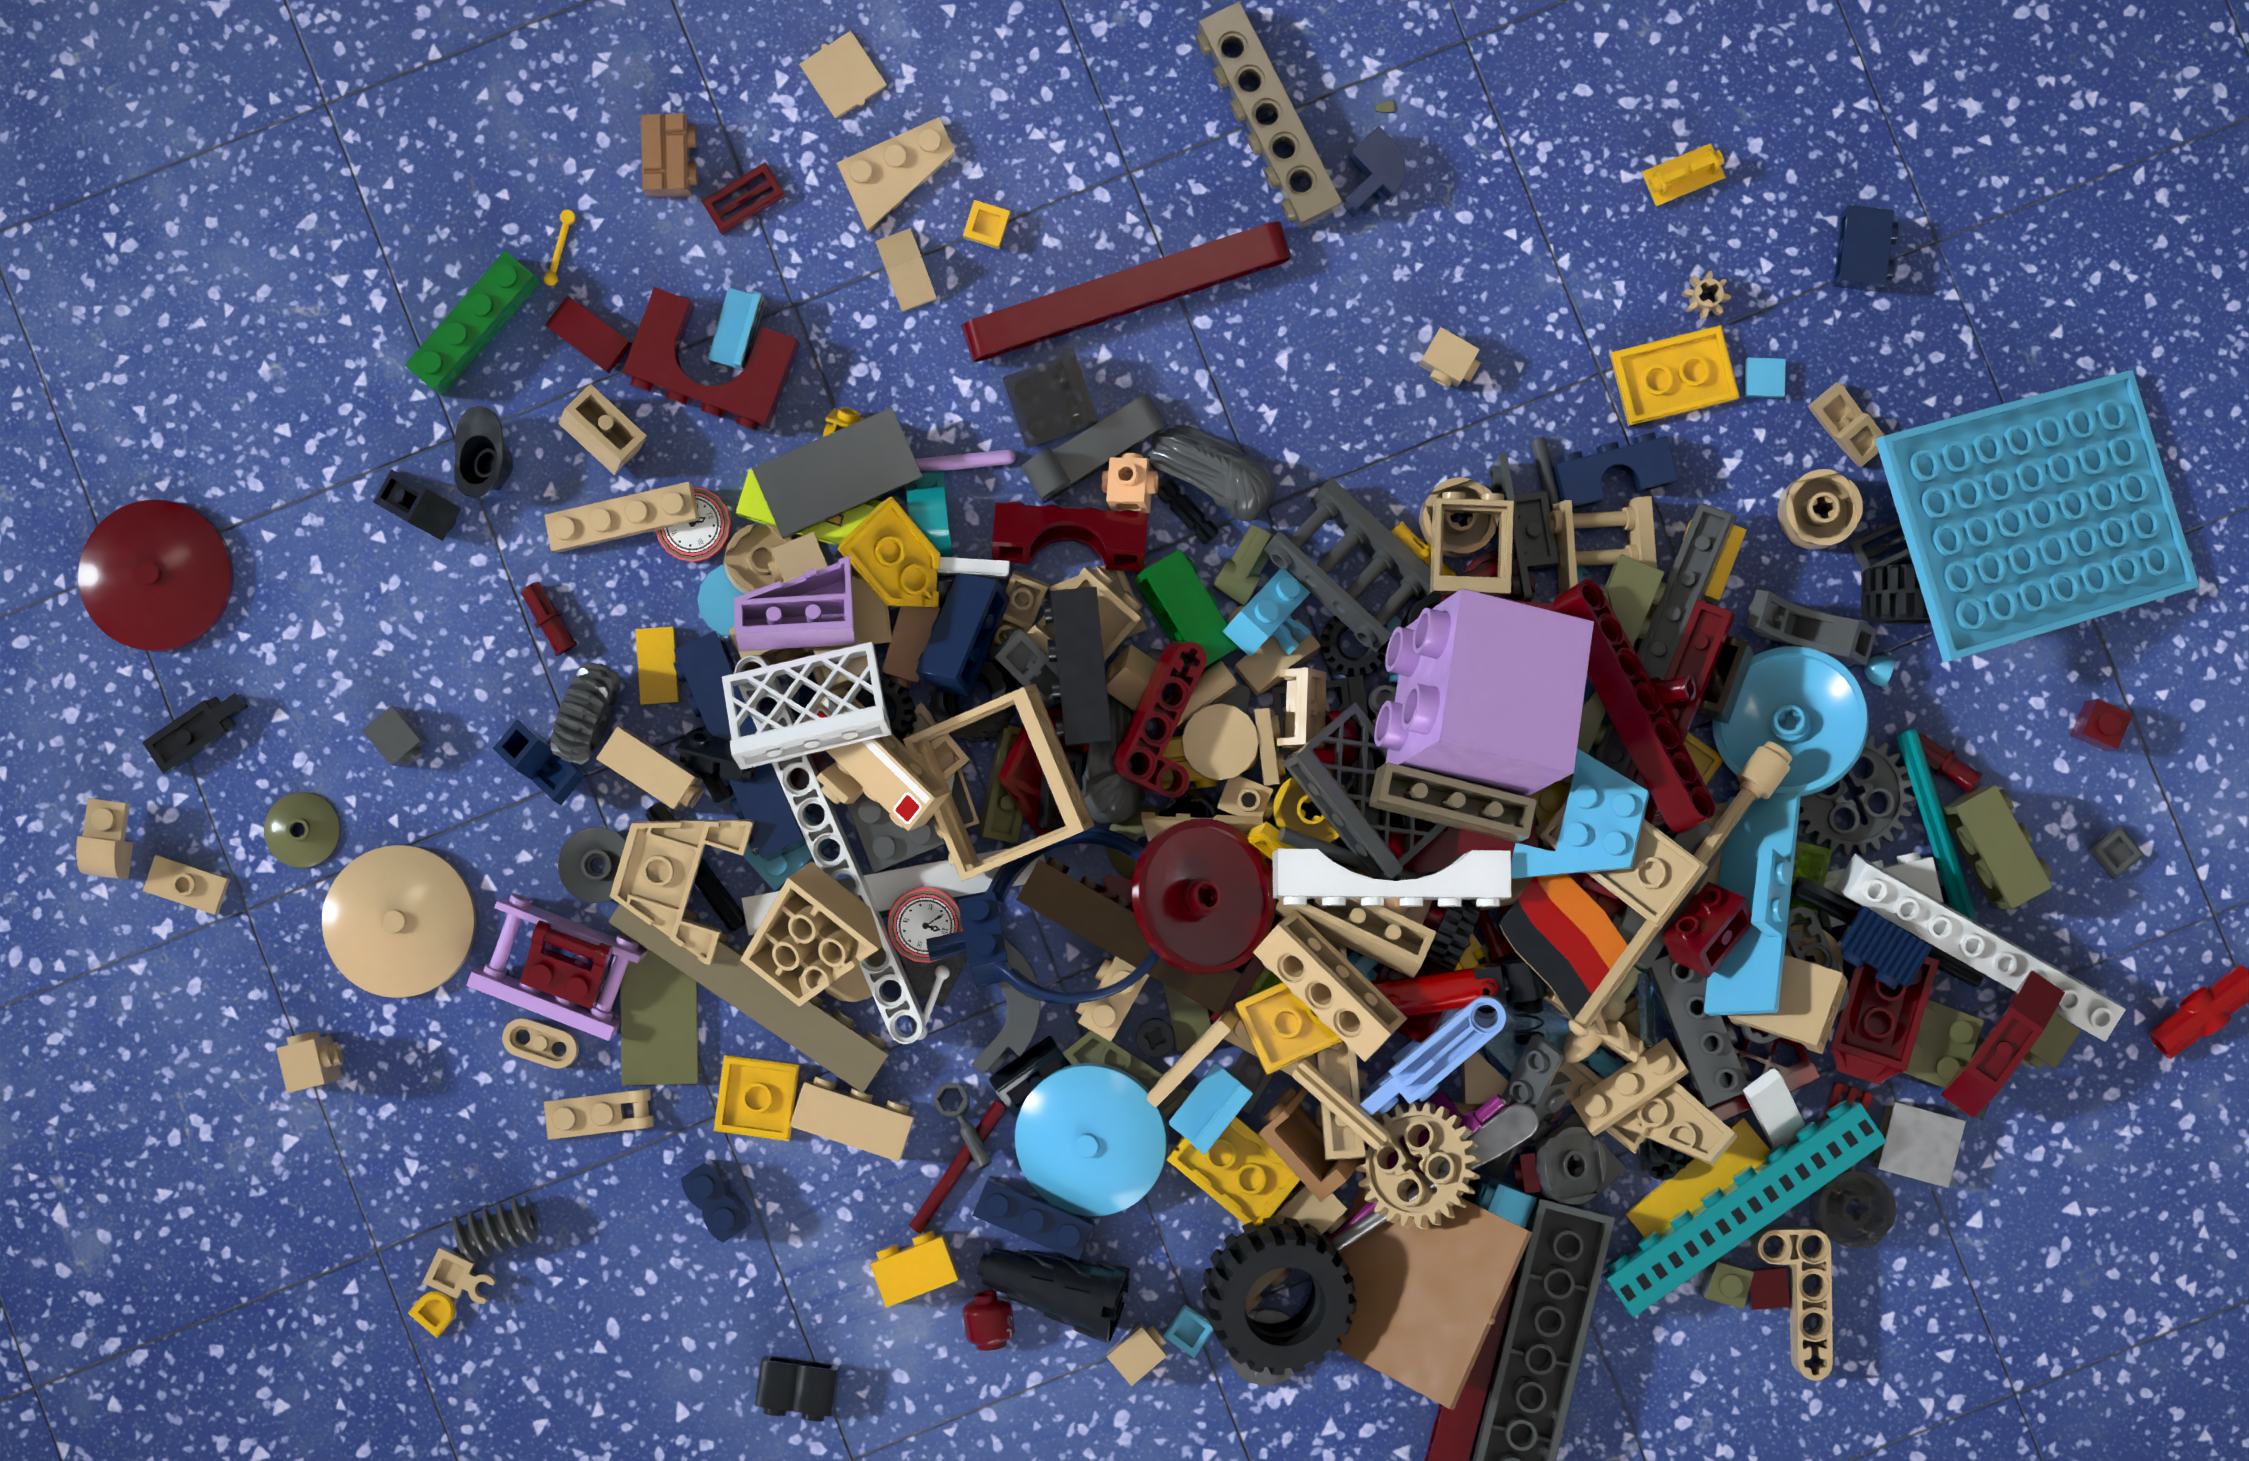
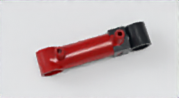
(1452, 990)

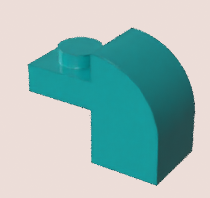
(930, 510)

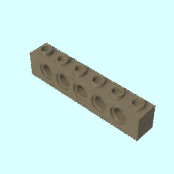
(1234, 27)

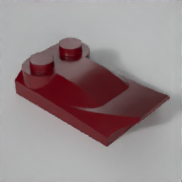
(1880, 1024)

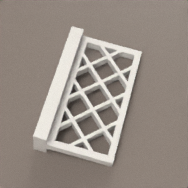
(804, 736)

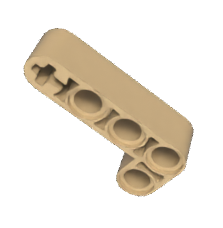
(1804, 1303)

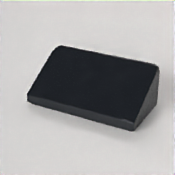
(1024, 1073)

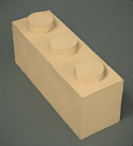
(853, 1118)

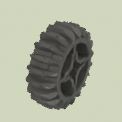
(585, 713)

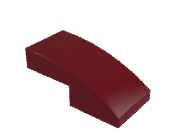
(588, 334)

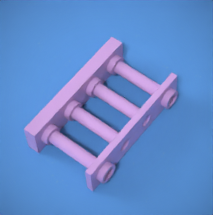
(494, 981)

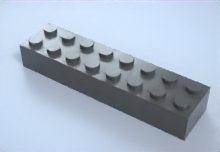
(1543, 1334)

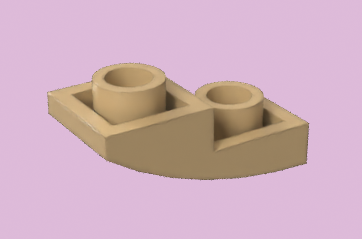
(1024, 605)
(1263, 667)
(839, 786)

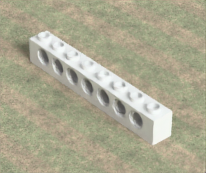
(1974, 943)

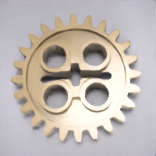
(1445, 1143)

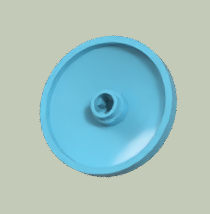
(1804, 706)
(1091, 1139)

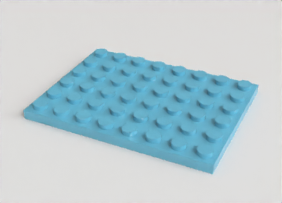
(2036, 514)

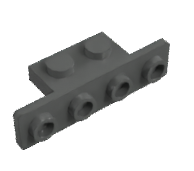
(1532, 542)
(1537, 1085)

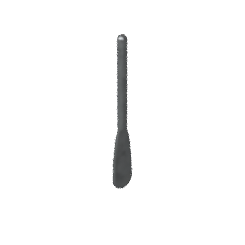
(1495, 1138)

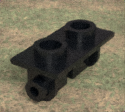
(703, 750)

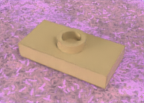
(186, 884)

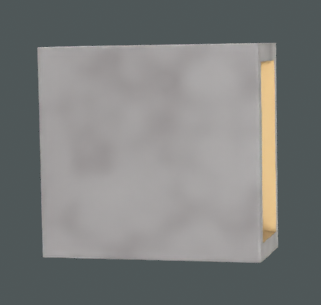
(1919, 1144)

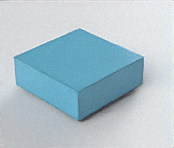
(1765, 377)
(1188, 1330)

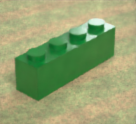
(473, 323)

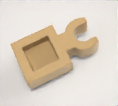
(453, 1274)

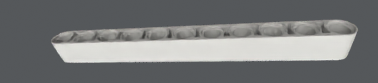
(845, 864)

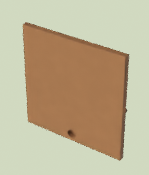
(1429, 1295)

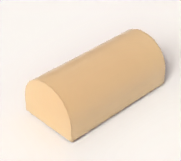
(1211, 688)

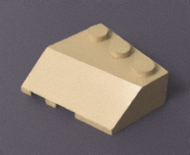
(811, 935)

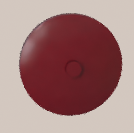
(155, 575)
(1203, 896)

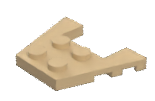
(660, 873)

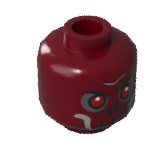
(988, 1321)

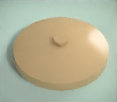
(399, 921)

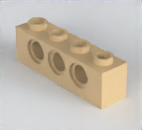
(1310, 964)

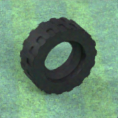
(999, 684)

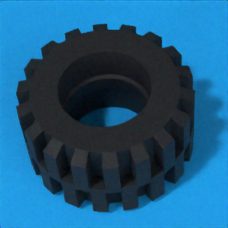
(1892, 596)

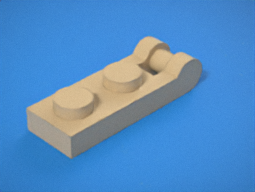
(597, 1114)

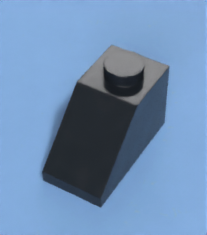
(417, 505)

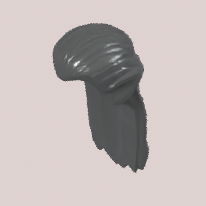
(1217, 468)
(1106, 794)

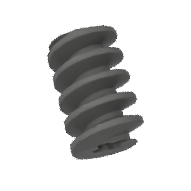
(496, 1230)

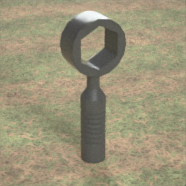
(967, 1130)

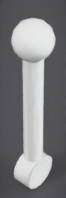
(942, 972)

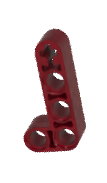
(1167, 718)

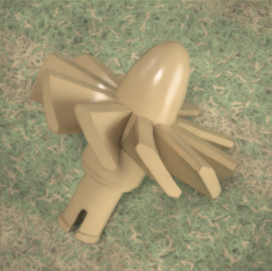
(1605, 1029)

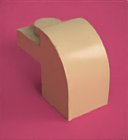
(103, 845)

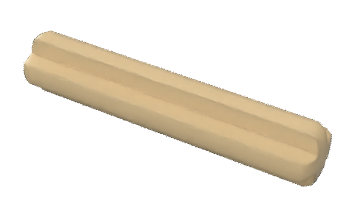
(1340, 1105)

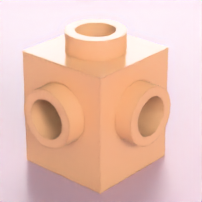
(1129, 483)

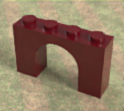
(748, 397)

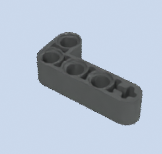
(1090, 451)

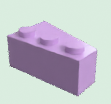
(799, 612)

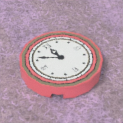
(702, 538)
(922, 915)

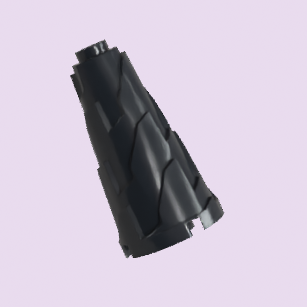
(1064, 1289)

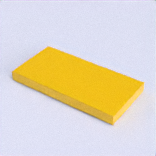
(1696, 1180)

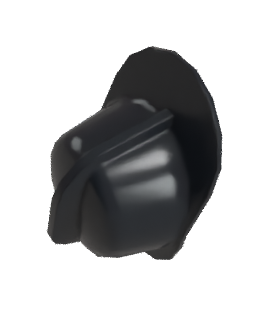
(480, 455)

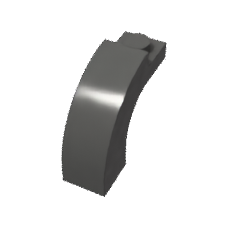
(1802, 627)
(1021, 1017)

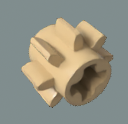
(1703, 286)

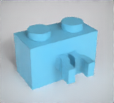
(1270, 616)

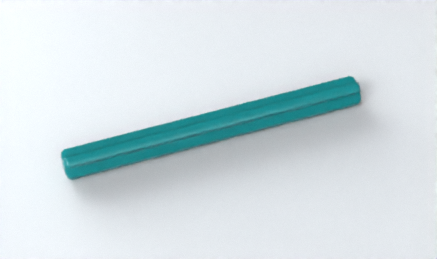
(1935, 823)

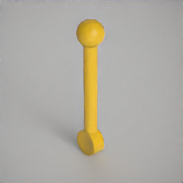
(567, 218)

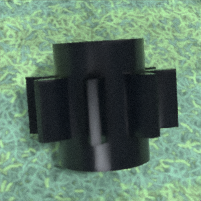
(1660, 1160)

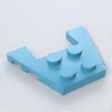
(1597, 828)

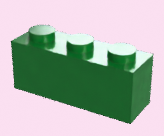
(1184, 606)

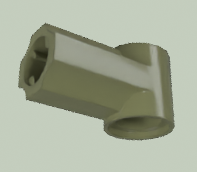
(1243, 571)

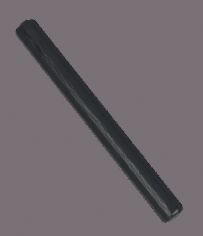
(1845, 909)

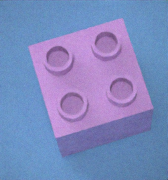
(1487, 693)

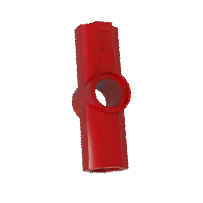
(2202, 1012)

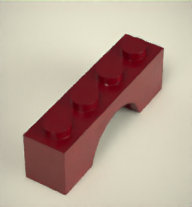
(1026, 529)

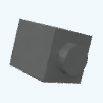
(396, 737)

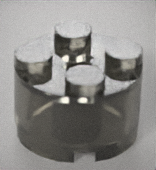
(1869, 1221)

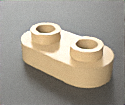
(541, 1044)

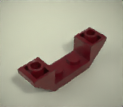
(2005, 1045)

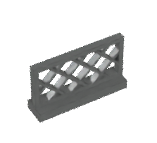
(1339, 807)

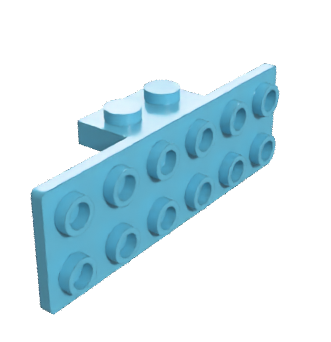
(1760, 868)

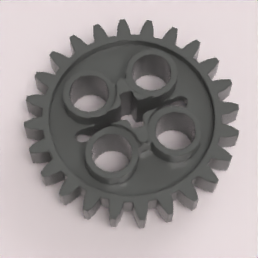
(1882, 778)

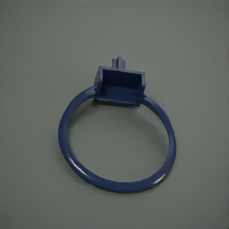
(983, 933)

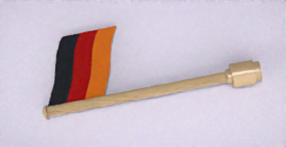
(1573, 939)

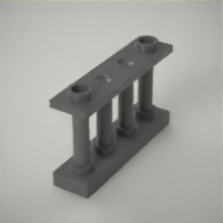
(1375, 539)

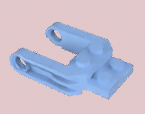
(1425, 1064)

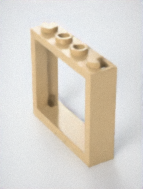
(1053, 763)

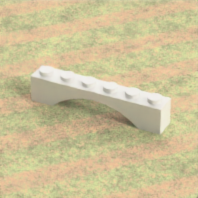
(1312, 875)

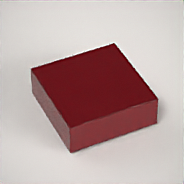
(1769, 1288)

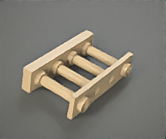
(1634, 517)

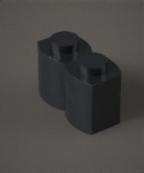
(797, 1387)

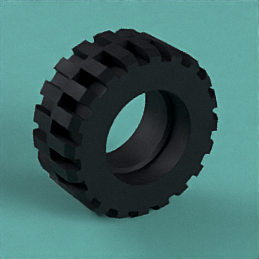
(1300, 1337)

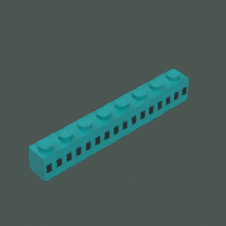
(1743, 1207)

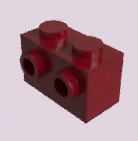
(1708, 929)

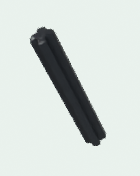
(706, 880)

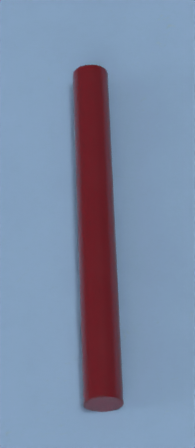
(956, 1169)

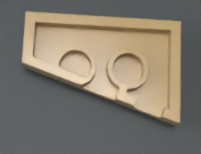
(893, 169)

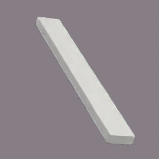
(891, 884)

